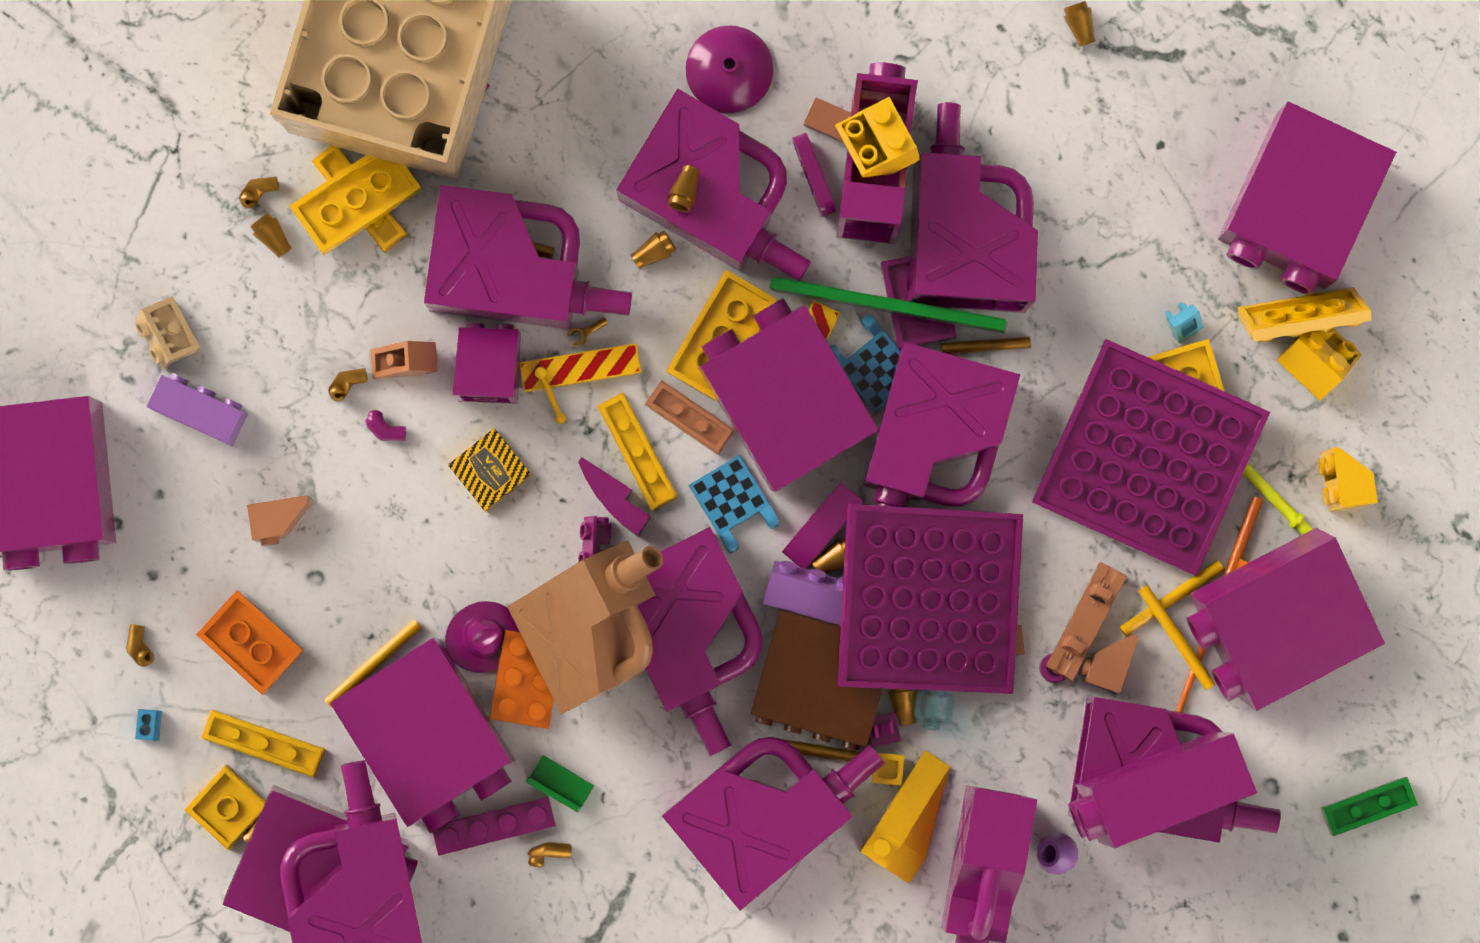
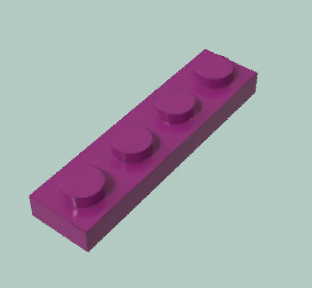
(494, 826)

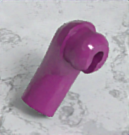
(382, 430)

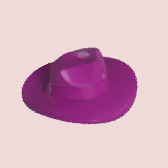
(477, 635)

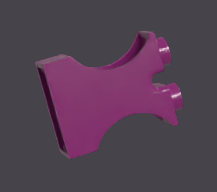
(874, 205)

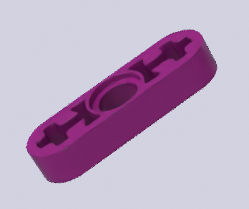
(813, 174)

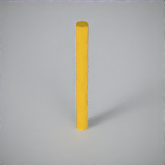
(1173, 597)
(1176, 637)
(375, 661)

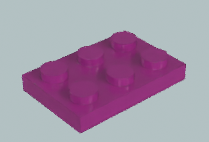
(907, 328)

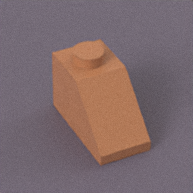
(404, 359)
(276, 518)
(1110, 665)

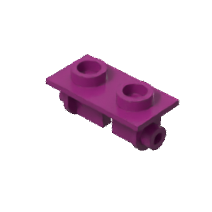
(593, 533)

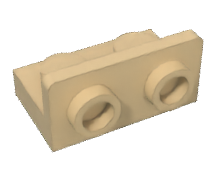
(166, 332)

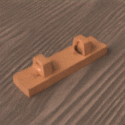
(1085, 622)

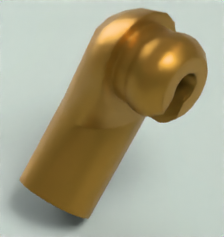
(256, 188)
(344, 381)
(137, 648)
(548, 849)

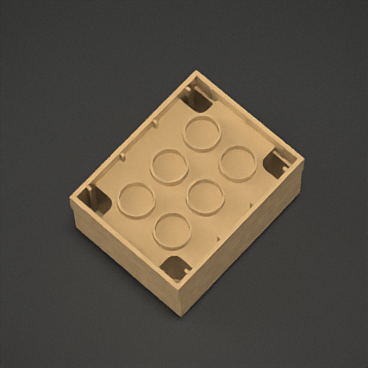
(391, 77)

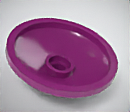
(733, 88)

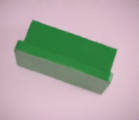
(560, 783)

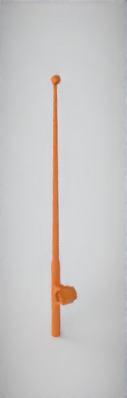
(1234, 562)

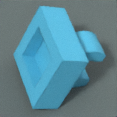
(1185, 322)

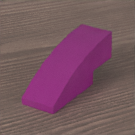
(614, 498)
(821, 527)

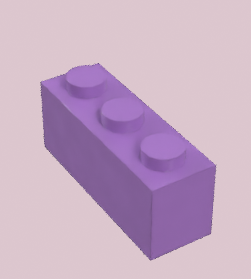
(198, 408)
(805, 592)

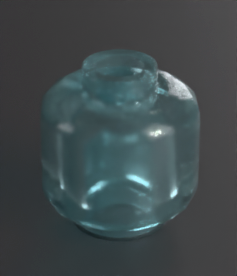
(934, 708)

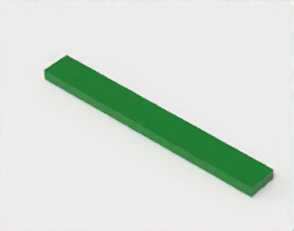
(888, 305)

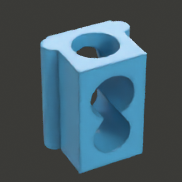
(155, 724)

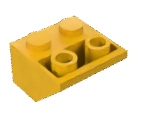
(878, 140)
(1319, 360)
(1346, 481)

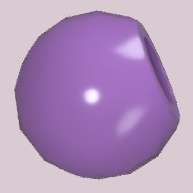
(1057, 853)

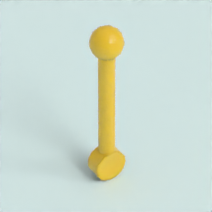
(540, 373)

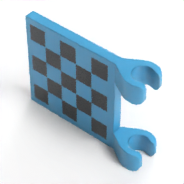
(872, 365)
(731, 497)

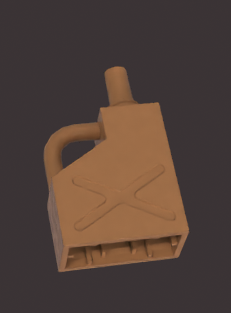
(589, 624)

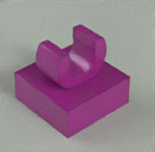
(884, 730)

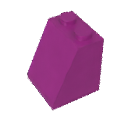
(487, 364)

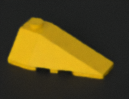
(907, 824)

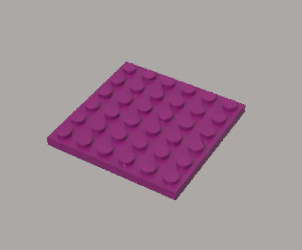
(1150, 457)
(930, 599)

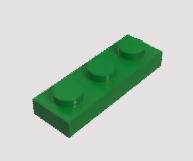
(1369, 806)

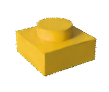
(891, 771)

